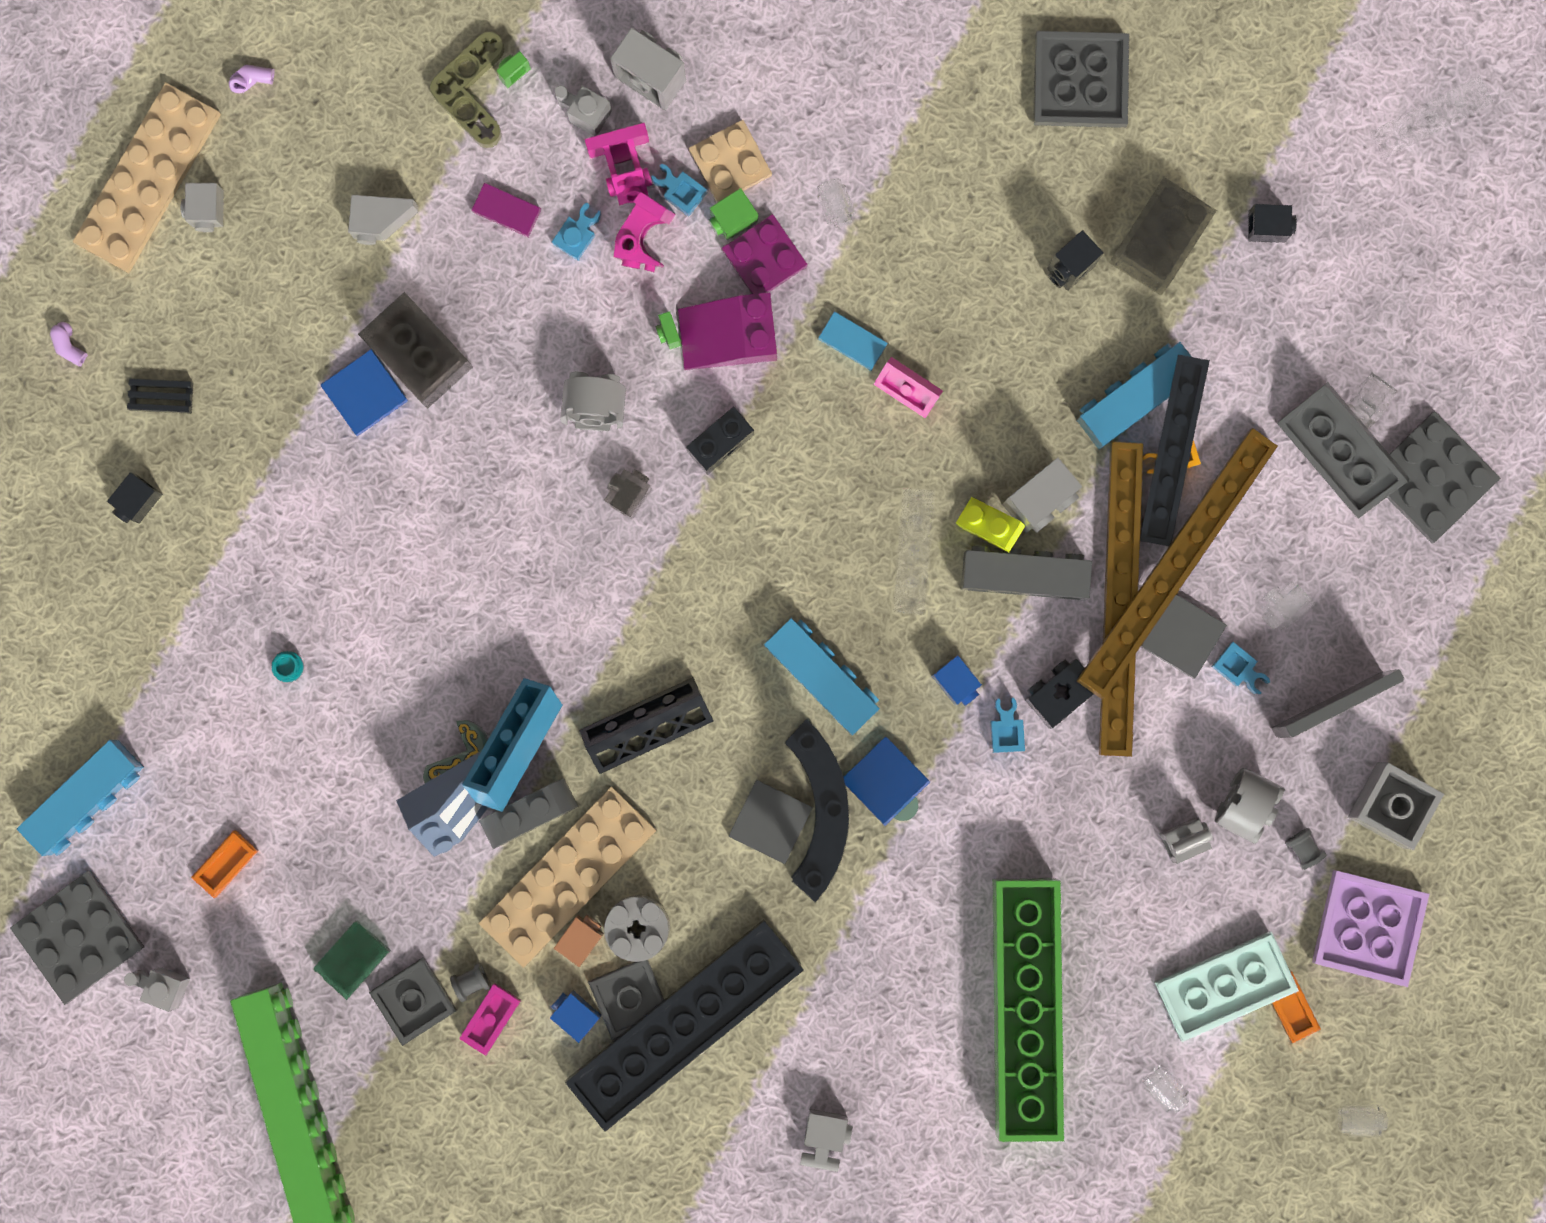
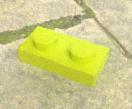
(990, 524)

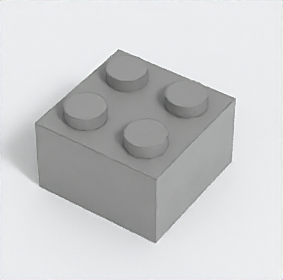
(649, 68)
(1044, 493)
(1395, 805)

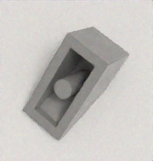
(378, 217)

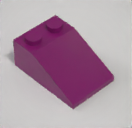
(728, 332)

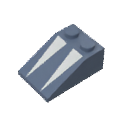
(442, 809)

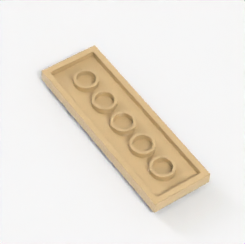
(147, 177)
(567, 877)

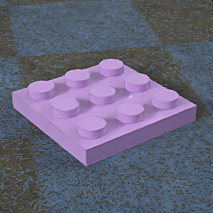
(1370, 928)

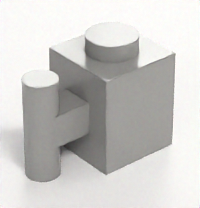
(585, 109)
(1187, 840)
(161, 987)
(825, 1133)

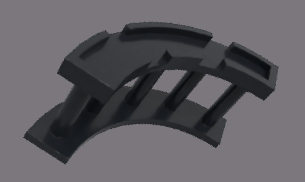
(830, 811)

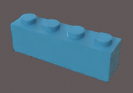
(1131, 400)
(822, 676)
(512, 744)
(80, 798)

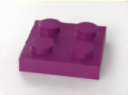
(764, 256)

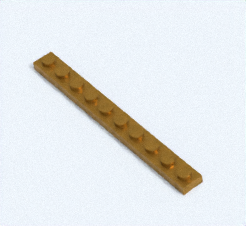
(1176, 564)
(1121, 587)

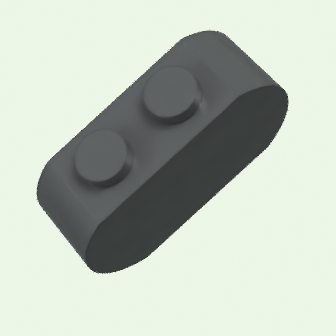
(528, 813)

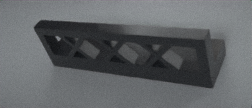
(643, 720)

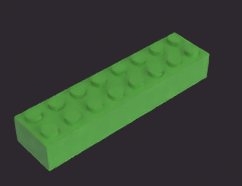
(1028, 1010)
(290, 1106)

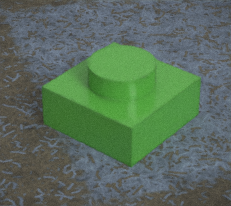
(512, 69)
(667, 331)

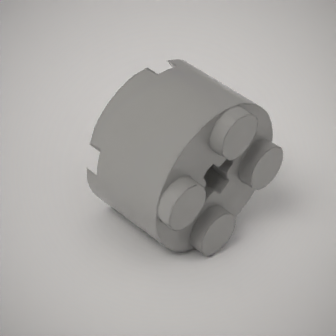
(593, 401)
(1249, 805)
(625, 942)

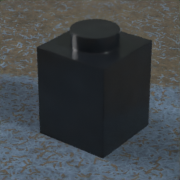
(1271, 223)
(133, 499)

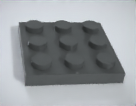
(1081, 79)
(1443, 477)
(77, 937)

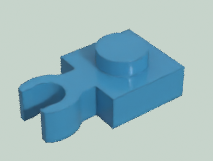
(682, 191)
(575, 236)
(1237, 667)
(1007, 733)

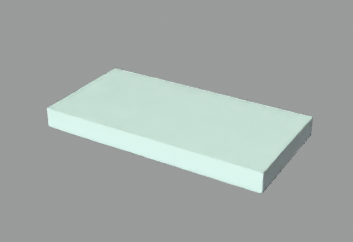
(1226, 986)

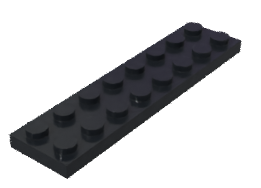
(684, 1025)

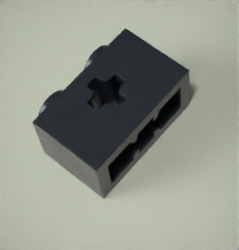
(1074, 261)
(720, 440)
(1053, 709)

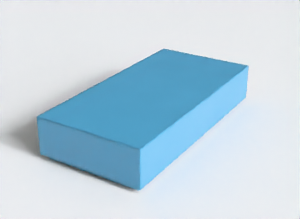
(852, 341)

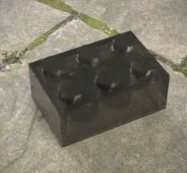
(1162, 236)
(415, 350)

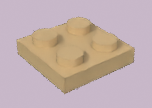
(730, 161)

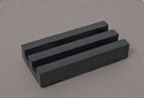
(133, 395)

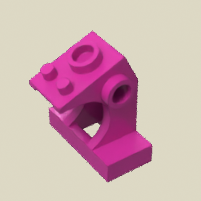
(618, 148)
(640, 220)

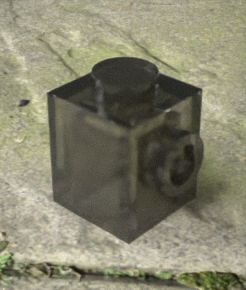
(628, 492)

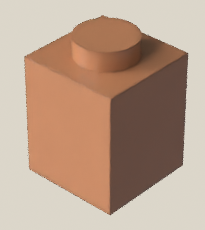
(579, 939)

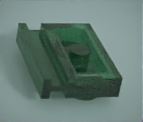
(352, 960)

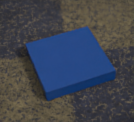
(364, 392)
(885, 781)

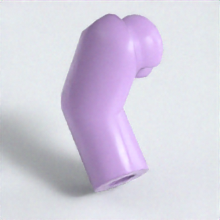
(248, 76)
(60, 338)

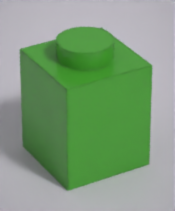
(732, 215)

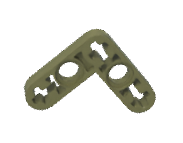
(460, 96)

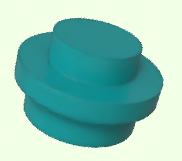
(287, 666)

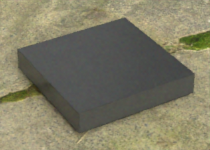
(1184, 636)
(770, 821)
(626, 995)
(412, 1001)

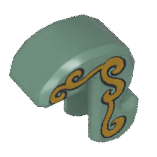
(474, 740)

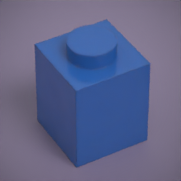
(957, 682)
(574, 1015)

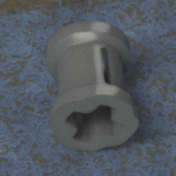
(1305, 849)
(470, 982)

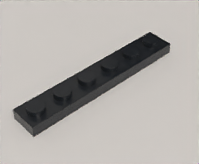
(1174, 450)

